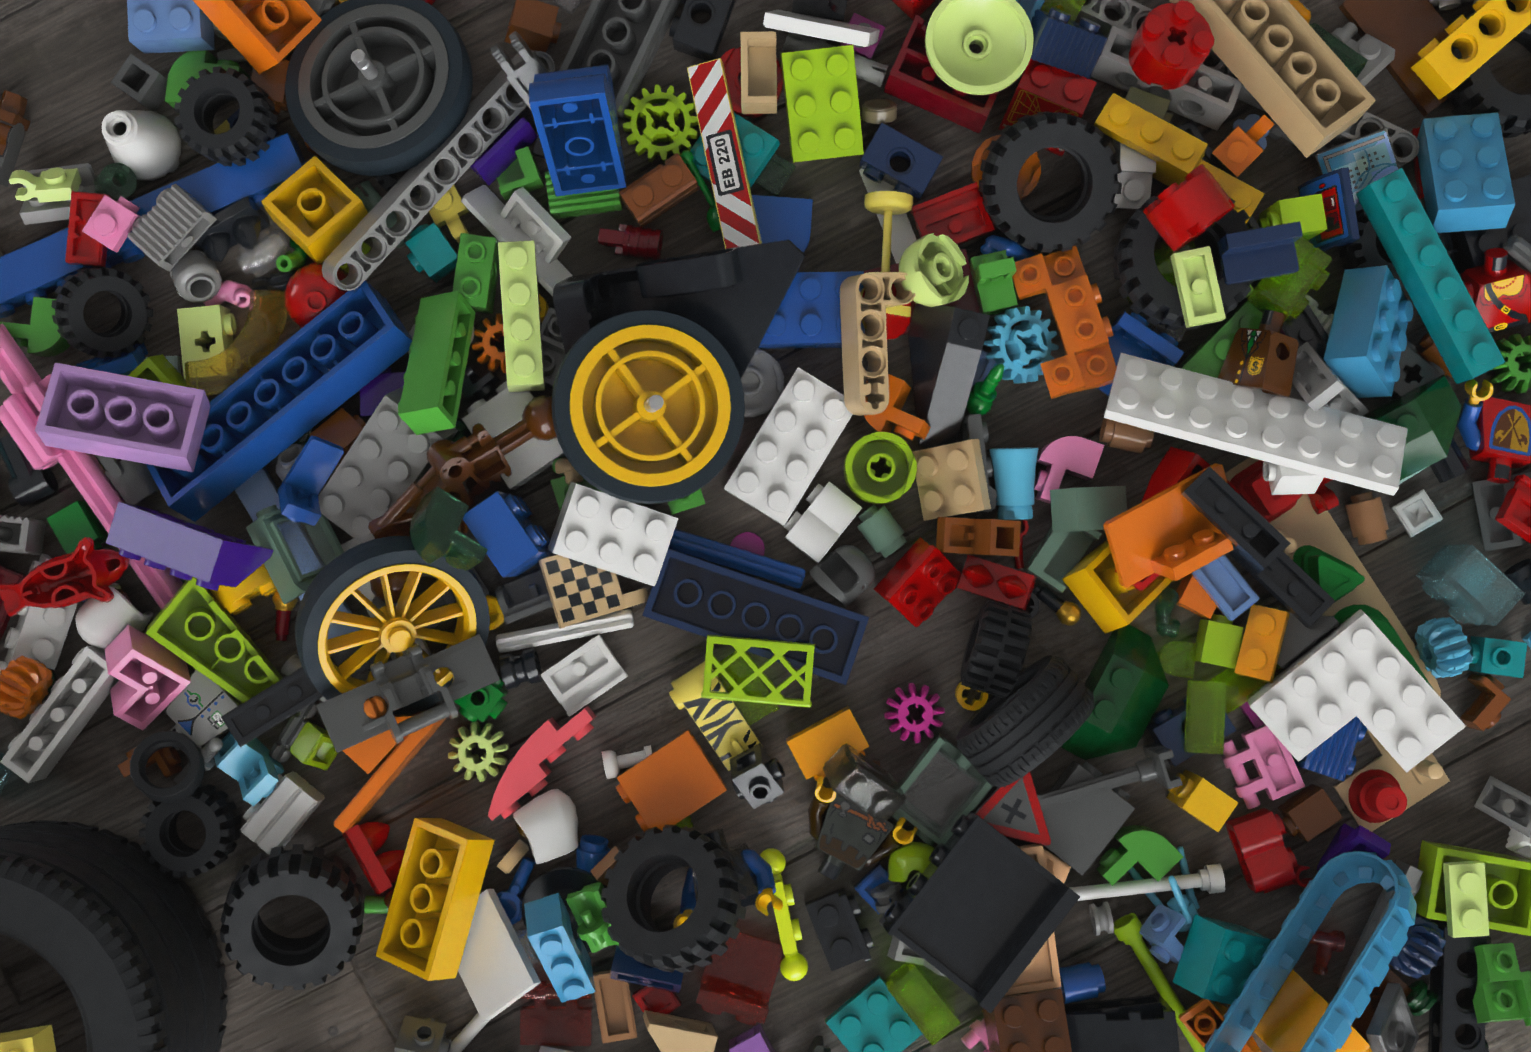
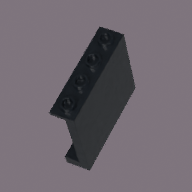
(980, 910)

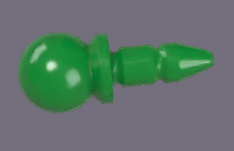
(984, 392)

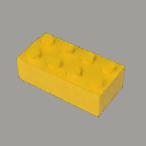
(435, 898)

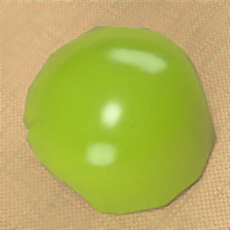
(908, 858)

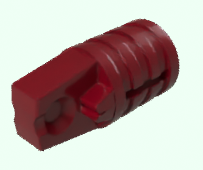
(633, 241)

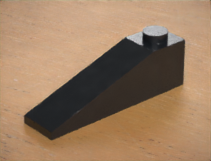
(944, 361)

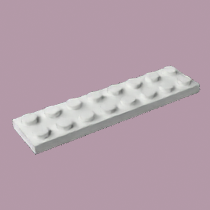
(1257, 424)

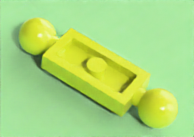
(793, 964)

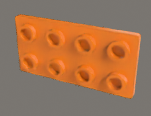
(1164, 536)

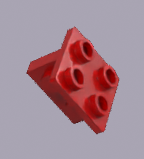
(919, 582)

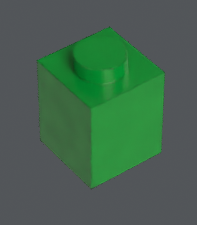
(76, 523)

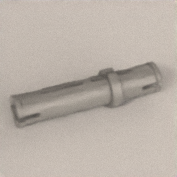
(865, 68)

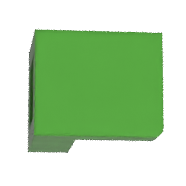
(519, 174)

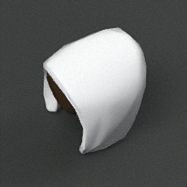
(102, 622)
(549, 825)

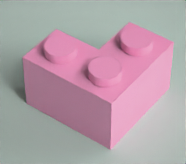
(146, 675)

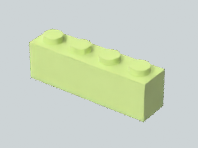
(521, 316)

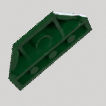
(1431, 420)
(1126, 694)

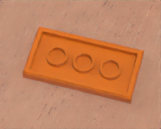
(384, 777)

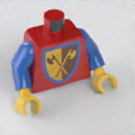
(1495, 431)

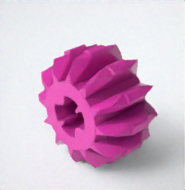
(926, 712)

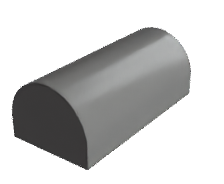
(1506, 805)

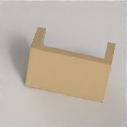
(758, 72)

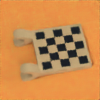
(584, 591)

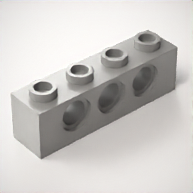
(1204, 99)

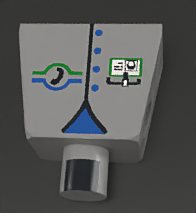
(200, 709)

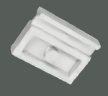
(584, 675)

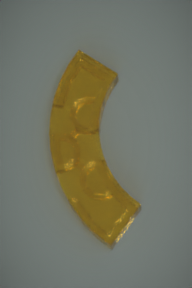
(254, 343)

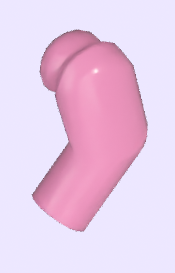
(232, 293)

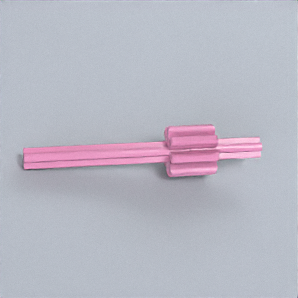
(20, 416)

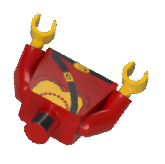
(1500, 290)

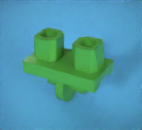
(587, 908)

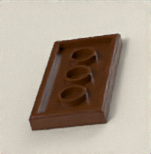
(1407, 29)

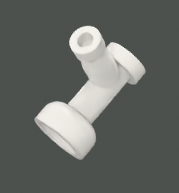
(613, 763)

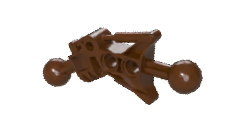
(451, 465)

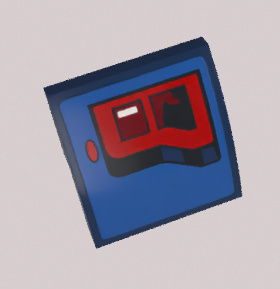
(1338, 208)

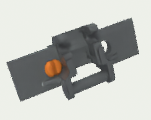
(401, 682)

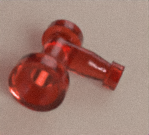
(1326, 944)

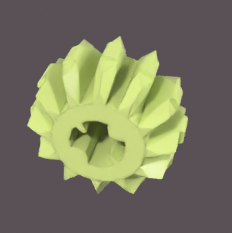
(472, 761)

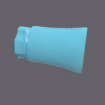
(1014, 481)

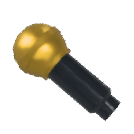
(1067, 612)

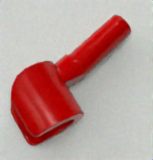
(1019, 563)
(1303, 883)

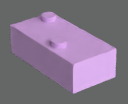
(123, 417)

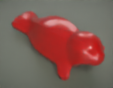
(67, 579)

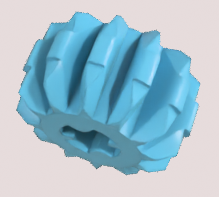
(1443, 647)

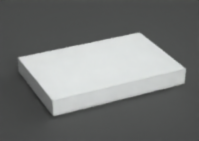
(821, 28)
(494, 960)

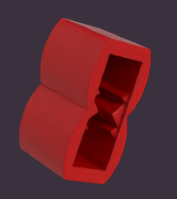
(1261, 849)

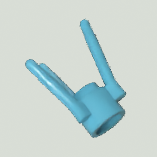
(1180, 903)

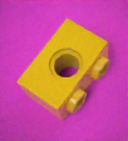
(1202, 800)

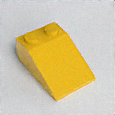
(1103, 596)

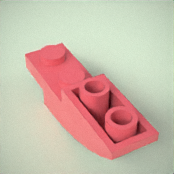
(527, 769)

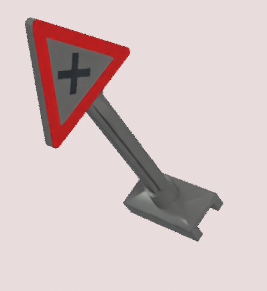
(1018, 809)

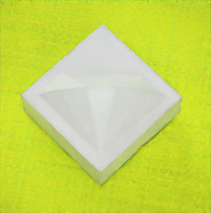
(1417, 513)

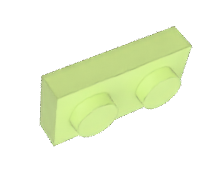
(1198, 287)
(1466, 899)

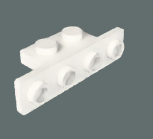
(523, 221)
(39, 632)

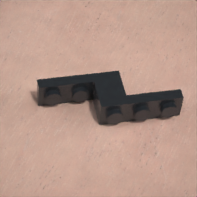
(1258, 547)

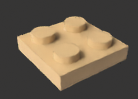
(951, 480)

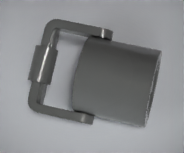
(130, 479)

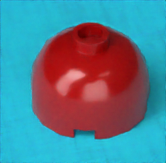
(310, 293)

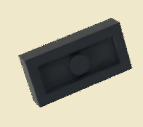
(234, 226)

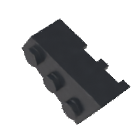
(1123, 1025)

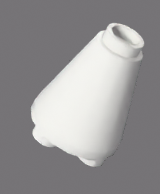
(142, 142)

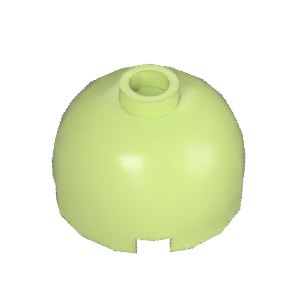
(934, 270)

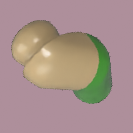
(564, 468)

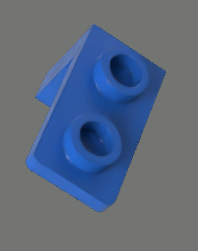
(306, 478)

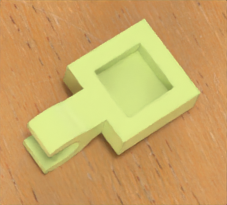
(51, 186)

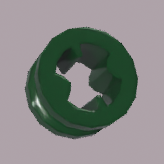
(1420, 999)

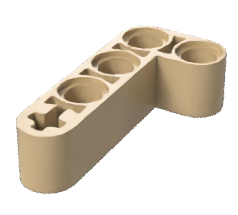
(872, 343)

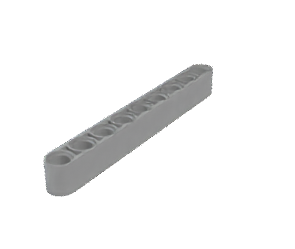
(431, 187)

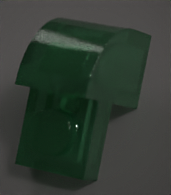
(436, 532)

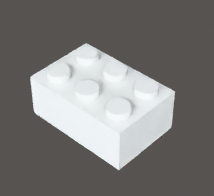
(612, 534)

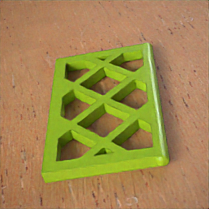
(741, 645)

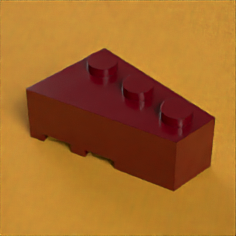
(918, 84)

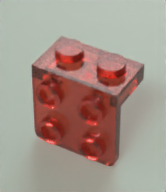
(741, 979)

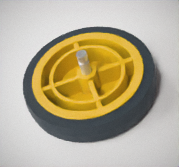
(648, 406)

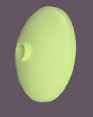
(994, 25)

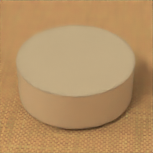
(513, 856)

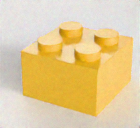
(315, 209)

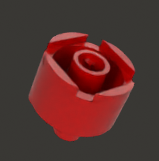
(1170, 45)
(1188, 208)

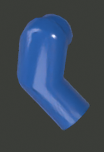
(1013, 249)

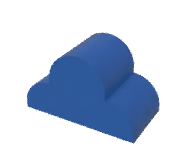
(578, 129)

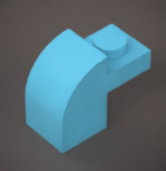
(250, 767)

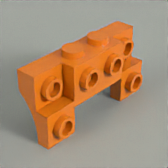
(1077, 318)

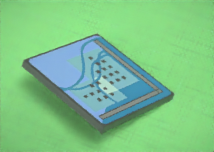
(1366, 157)

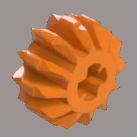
(488, 342)
(23, 686)

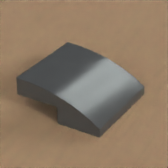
(1488, 501)

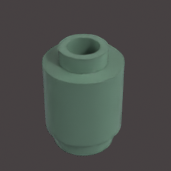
(881, 530)

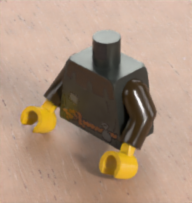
(850, 833)

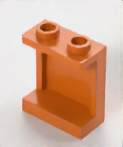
(670, 783)

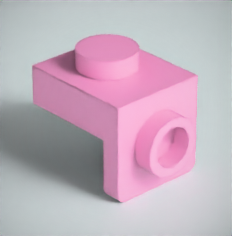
(112, 222)

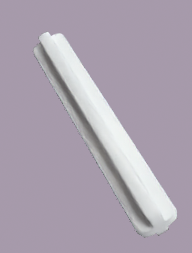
(551, 633)

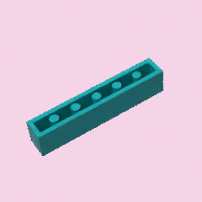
(1429, 277)

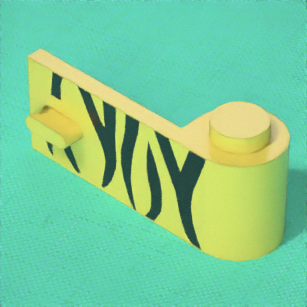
(716, 718)

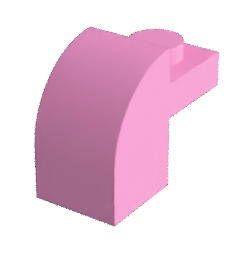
(1066, 455)

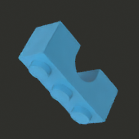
(559, 953)

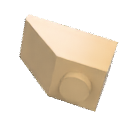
(680, 1033)

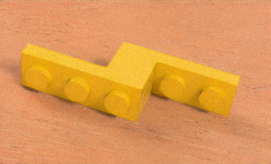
(1171, 149)

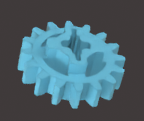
(1023, 343)

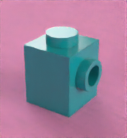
(431, 252)
(1497, 656)

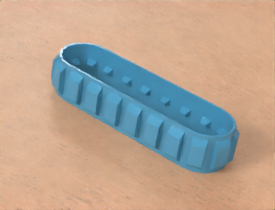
(1295, 934)

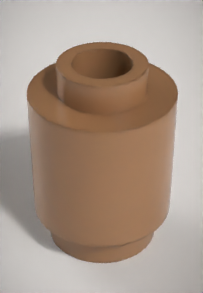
(1125, 436)
(1367, 518)

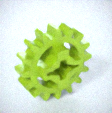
(670, 112)

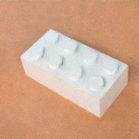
(790, 447)

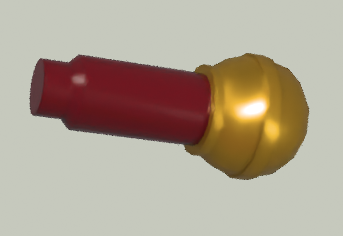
(282, 616)

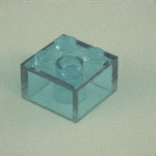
(1469, 585)

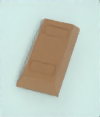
(614, 1008)

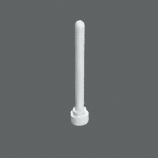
(1207, 879)

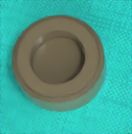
(879, 111)

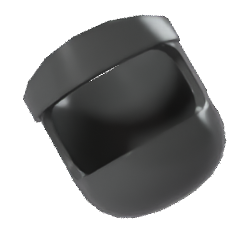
(844, 573)

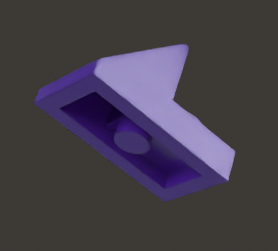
(1352, 840)

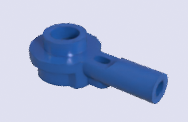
(511, 898)

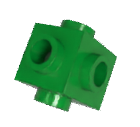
(475, 709)

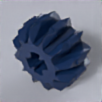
(1421, 949)

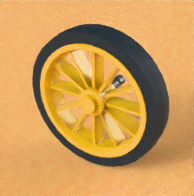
(393, 626)

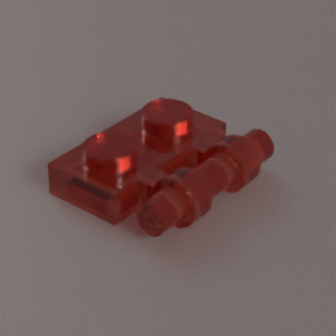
(554, 1024)

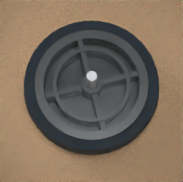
(379, 85)

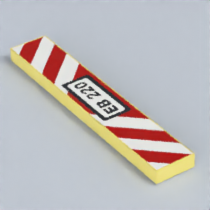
(724, 154)

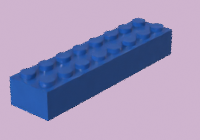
(287, 397)

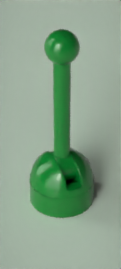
(712, 214)

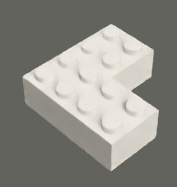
(1352, 676)

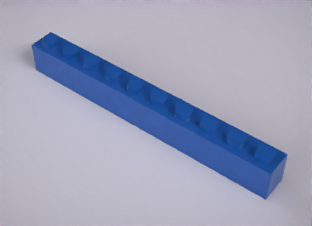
(42, 265)

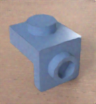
(1160, 933)

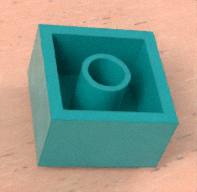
(1219, 959)

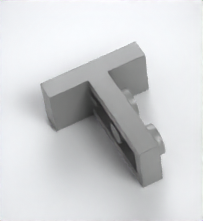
(1321, 385)

